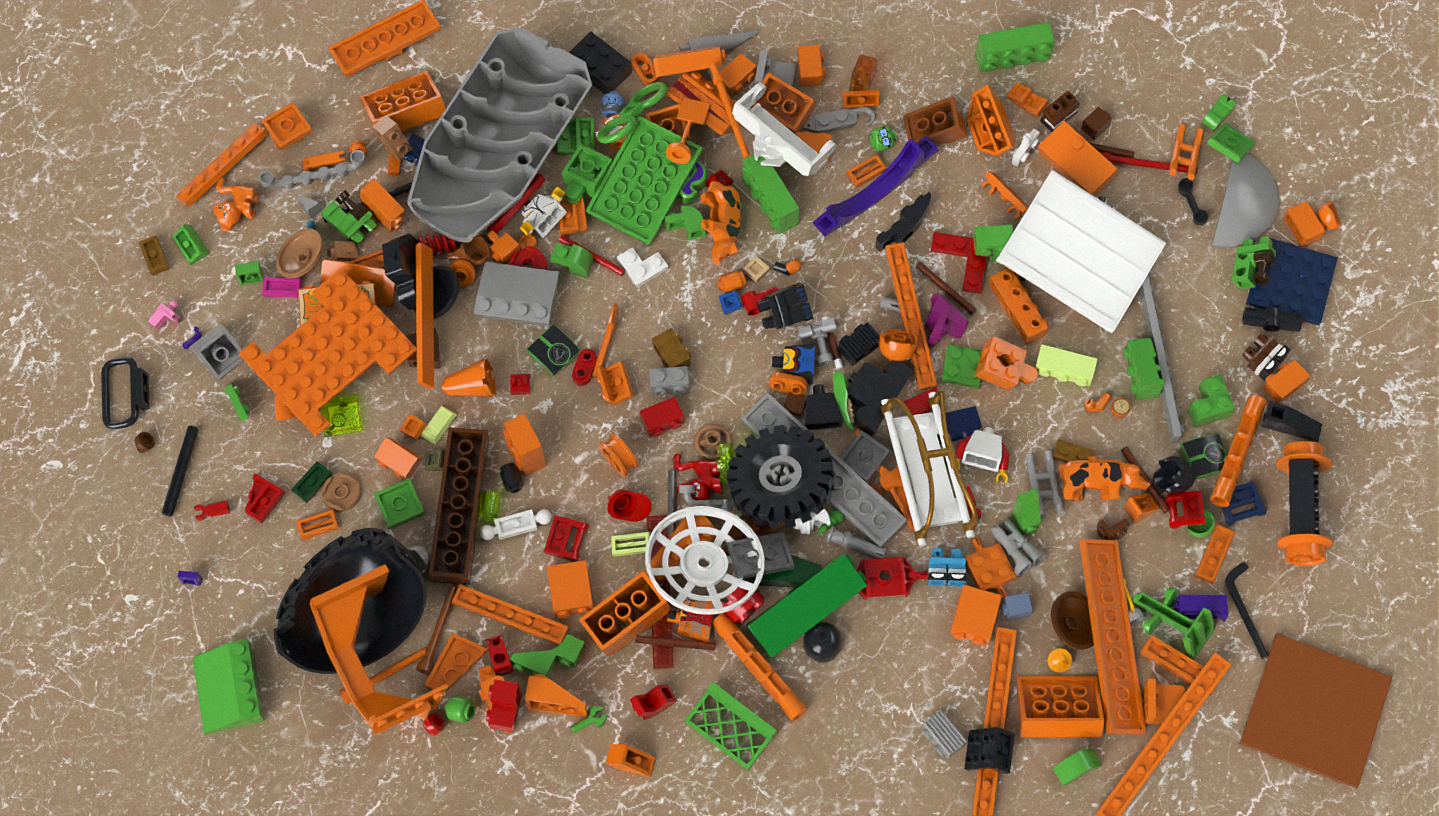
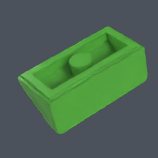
(190, 244)

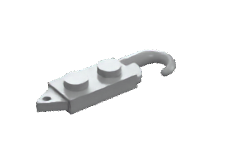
(838, 120)

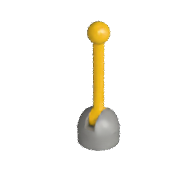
(1135, 614)

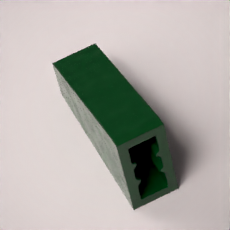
(789, 578)

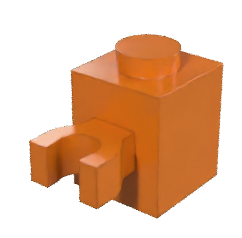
(502, 247)

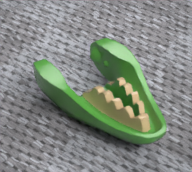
(840, 387)

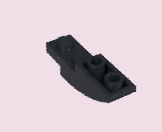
(909, 222)

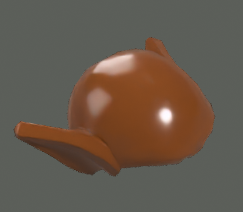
(475, 251)

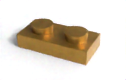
(153, 255)
(1069, 452)

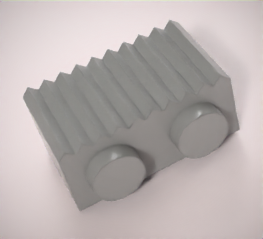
(943, 734)

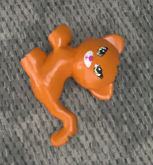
(230, 212)

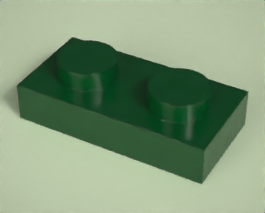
(311, 482)

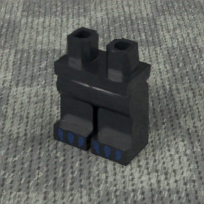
(785, 307)

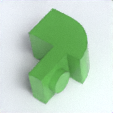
(688, 218)
(575, 257)
(1077, 765)

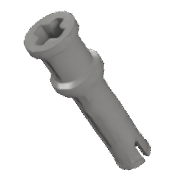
(847, 540)

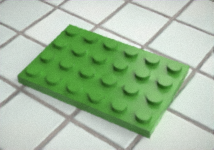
(642, 182)

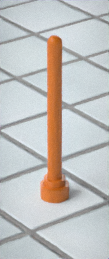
(389, 671)

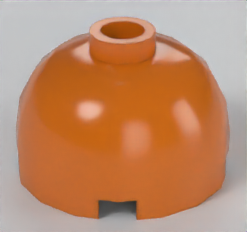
(897, 345)

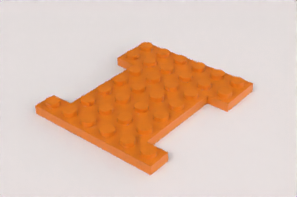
(329, 351)

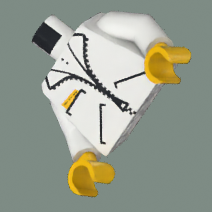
(543, 213)

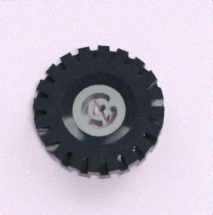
(763, 464)

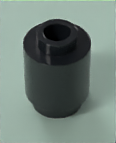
(511, 478)

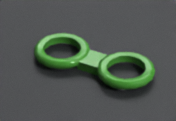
(631, 111)

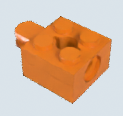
(1004, 364)

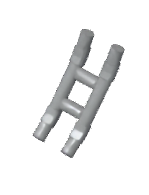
(1049, 475)

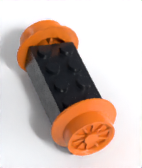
(1303, 463)

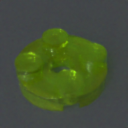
(725, 452)

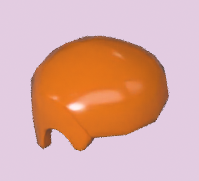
(1328, 216)

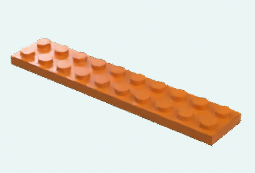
(1112, 637)

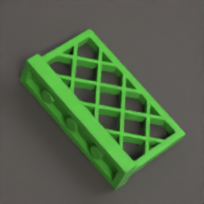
(742, 712)

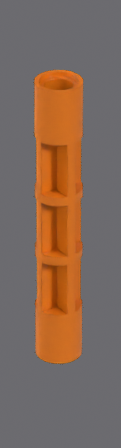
(1238, 450)
(759, 666)

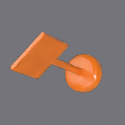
(692, 112)

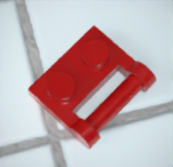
(1192, 509)
(559, 538)

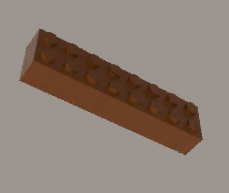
(459, 506)

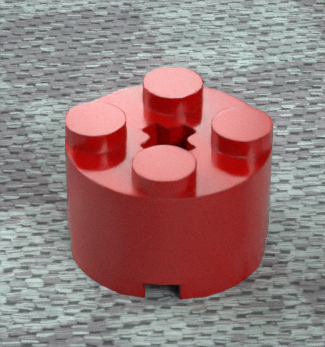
(741, 613)

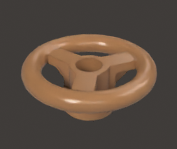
(711, 435)

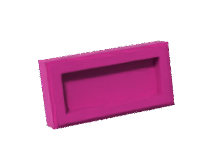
(281, 287)

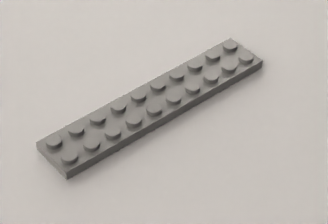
(851, 493)

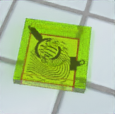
(343, 415)

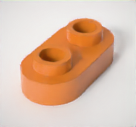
(644, 70)
(788, 383)

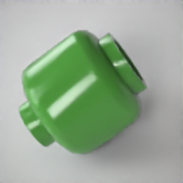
(460, 708)

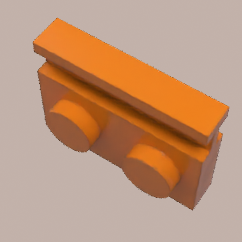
(574, 219)

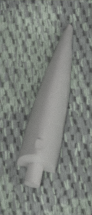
(726, 41)

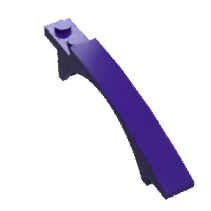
(899, 171)

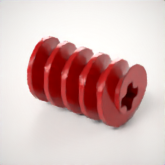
(439, 243)

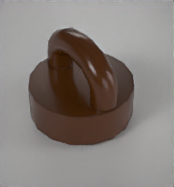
(144, 442)

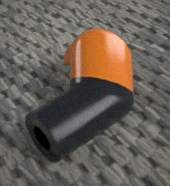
(788, 269)

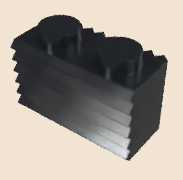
(859, 343)

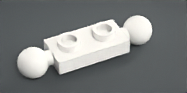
(515, 524)

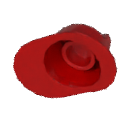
(628, 505)

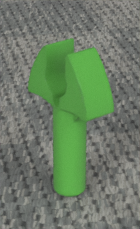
(590, 719)

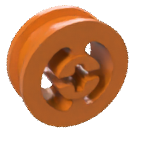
(618, 454)

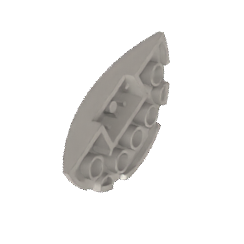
(1247, 204)

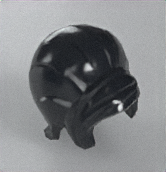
(1173, 475)

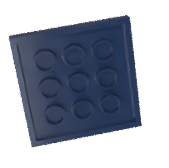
(1296, 282)

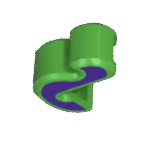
(695, 182)

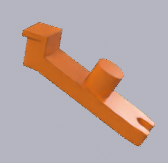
(323, 160)

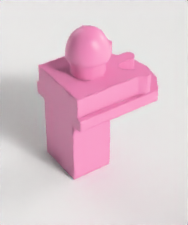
(164, 313)

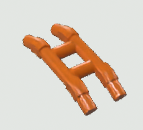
(1194, 149)

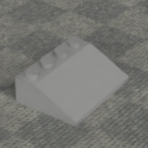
(517, 294)

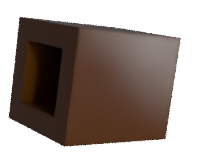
(1096, 123)

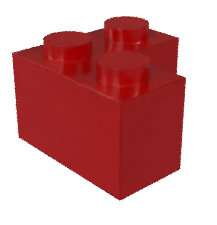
(505, 705)

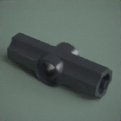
(1272, 319)

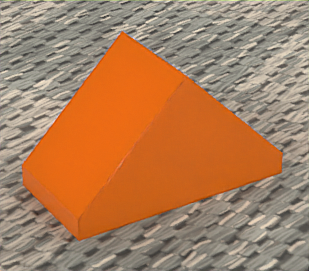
(1141, 506)

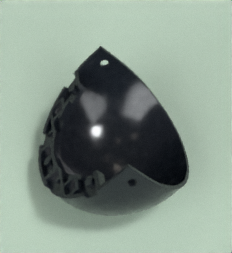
(386, 616)

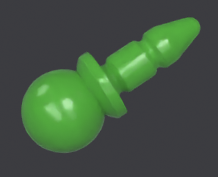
(836, 517)

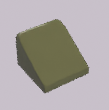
(435, 460)

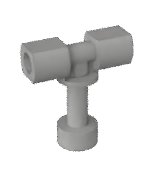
(819, 334)

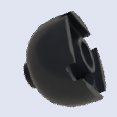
(822, 642)

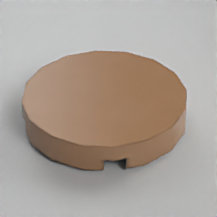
(341, 492)

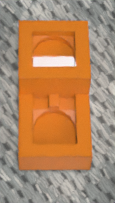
(1024, 98)

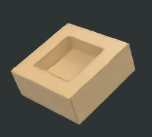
(756, 269)

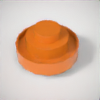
(464, 272)

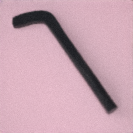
(1229, 582)

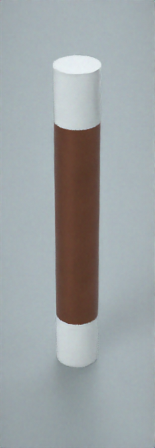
(834, 349)

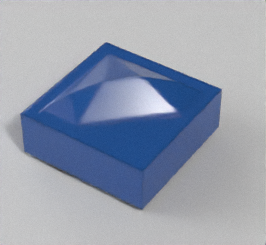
(730, 302)

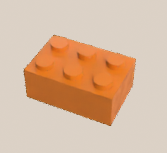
(786, 103)
(523, 445)

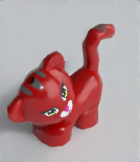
(706, 474)

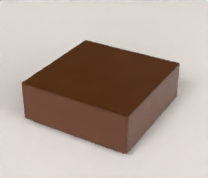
(795, 404)

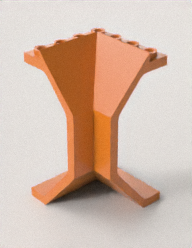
(338, 620)

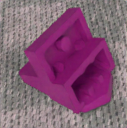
(944, 319)

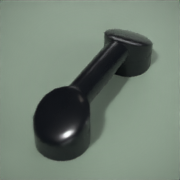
(1185, 188)

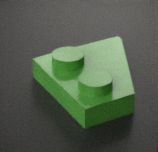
(234, 394)

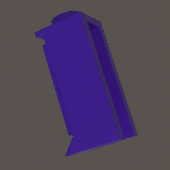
(1192, 605)

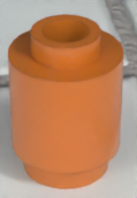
(731, 281)

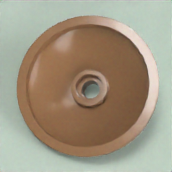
(299, 253)

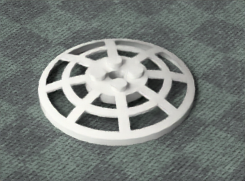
(698, 552)

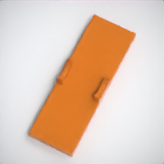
(384, 38)

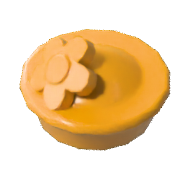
(1059, 660)

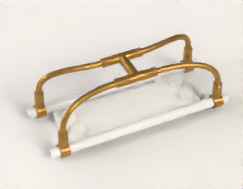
(924, 468)

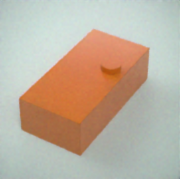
(1077, 160)

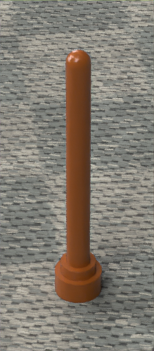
(425, 665)

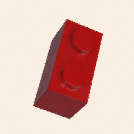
(662, 417)

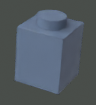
(1016, 606)

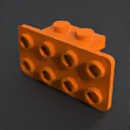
(358, 273)

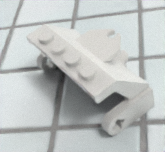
(775, 140)

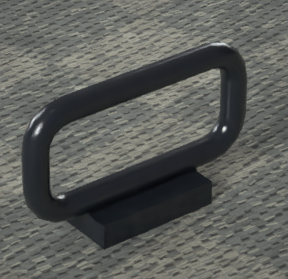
(139, 392)

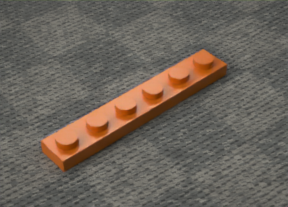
(221, 164)
(510, 615)

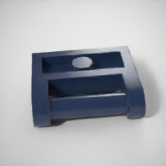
(1244, 495)

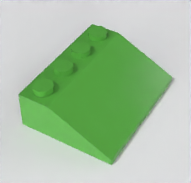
(228, 687)

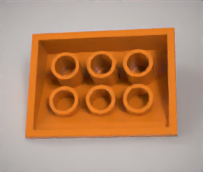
(405, 102)
(1059, 706)

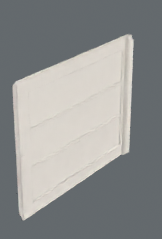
(1081, 251)

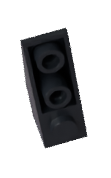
(1291, 422)

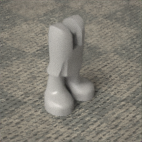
(1013, 545)

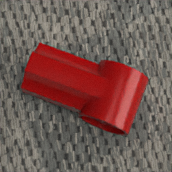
(750, 298)

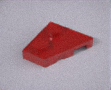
(262, 498)

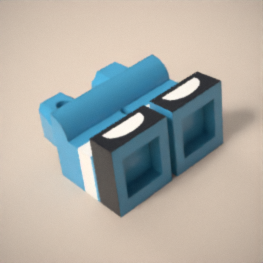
(955, 568)

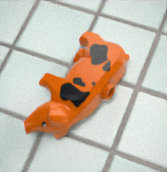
(723, 221)
(1099, 474)

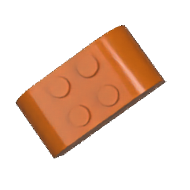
(625, 614)

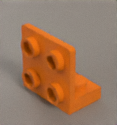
(1160, 700)

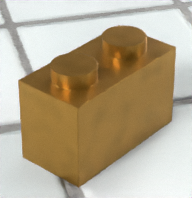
(670, 349)

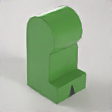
(1219, 112)

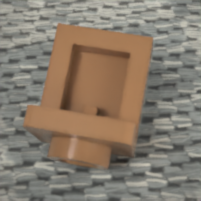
(342, 251)

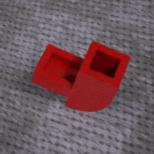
(653, 702)

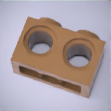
(392, 137)

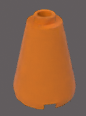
(471, 381)

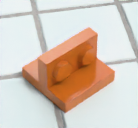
(287, 126)

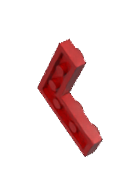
(962, 247)

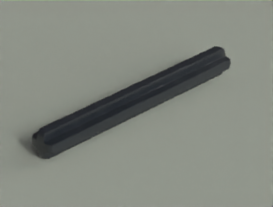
(180, 470)

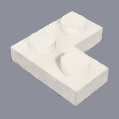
(639, 270)

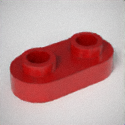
(584, 366)

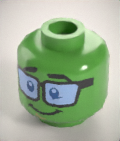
(882, 138)

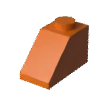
(630, 759)

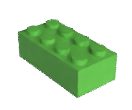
(1014, 47)
(770, 193)

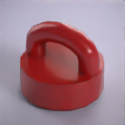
(434, 724)

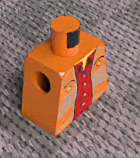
(692, 624)

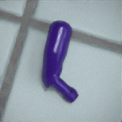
(192, 340)

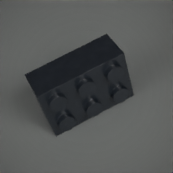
(605, 64)

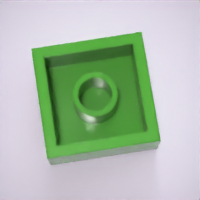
(249, 273)

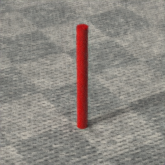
(600, 260)

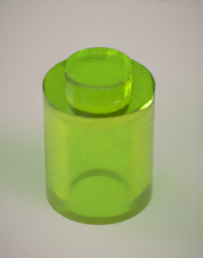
(489, 505)

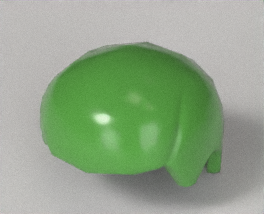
(1203, 530)

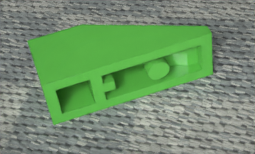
(1027, 512)

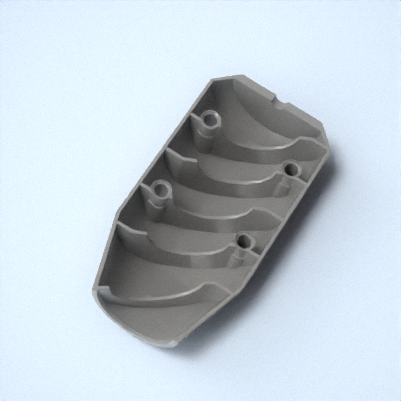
(496, 133)

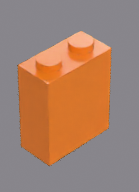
(382, 205)
(570, 589)
(975, 615)

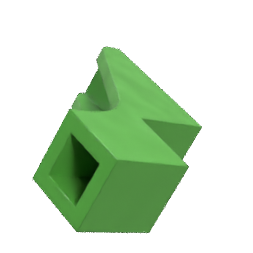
(543, 662)

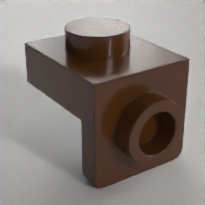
(1118, 530)

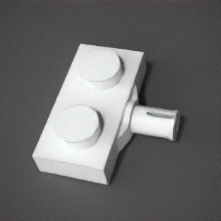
(1029, 142)

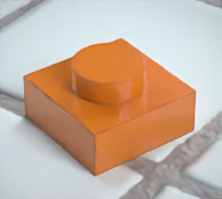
(413, 427)

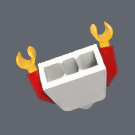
(984, 451)

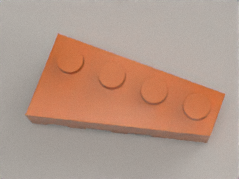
(674, 560)

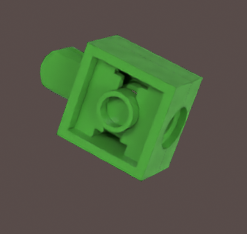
(584, 173)

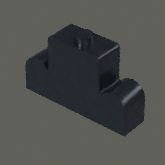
(400, 267)
(871, 387)

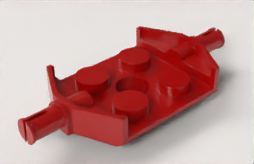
(901, 577)

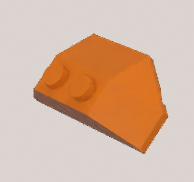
(989, 123)

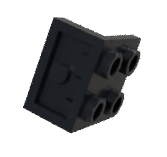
(990, 750)

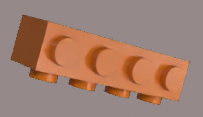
(1018, 305)

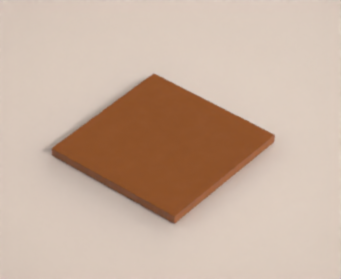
(1316, 710)

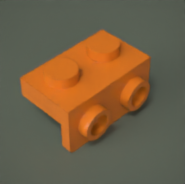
(615, 383)

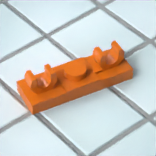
(1005, 193)

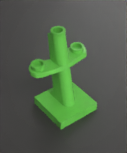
(1195, 631)

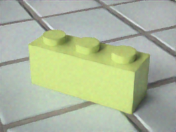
(1065, 365)

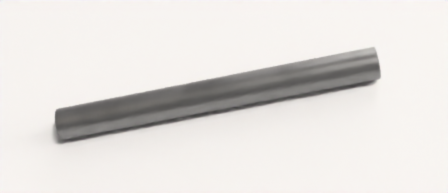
(671, 499)

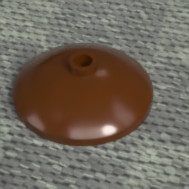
(1072, 620)

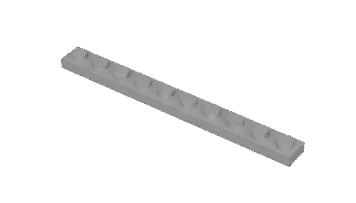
(1168, 393)

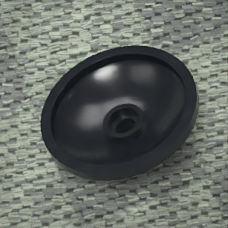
(444, 290)

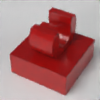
(519, 384)

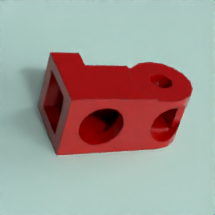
(499, 656)

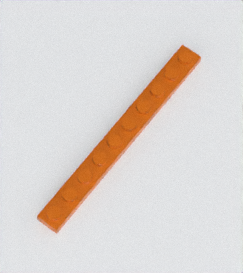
(995, 715)
(1165, 737)

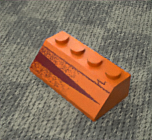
(695, 87)

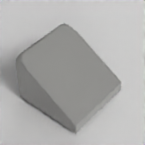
(310, 206)

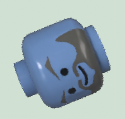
(612, 104)

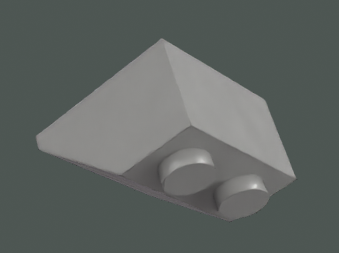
(217, 351)

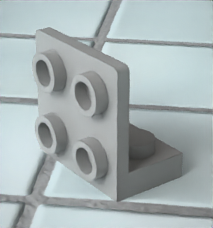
(781, 70)

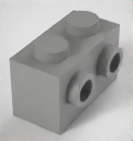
(669, 380)

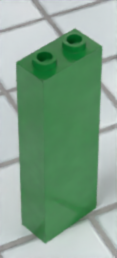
(807, 604)

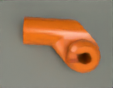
(1097, 406)

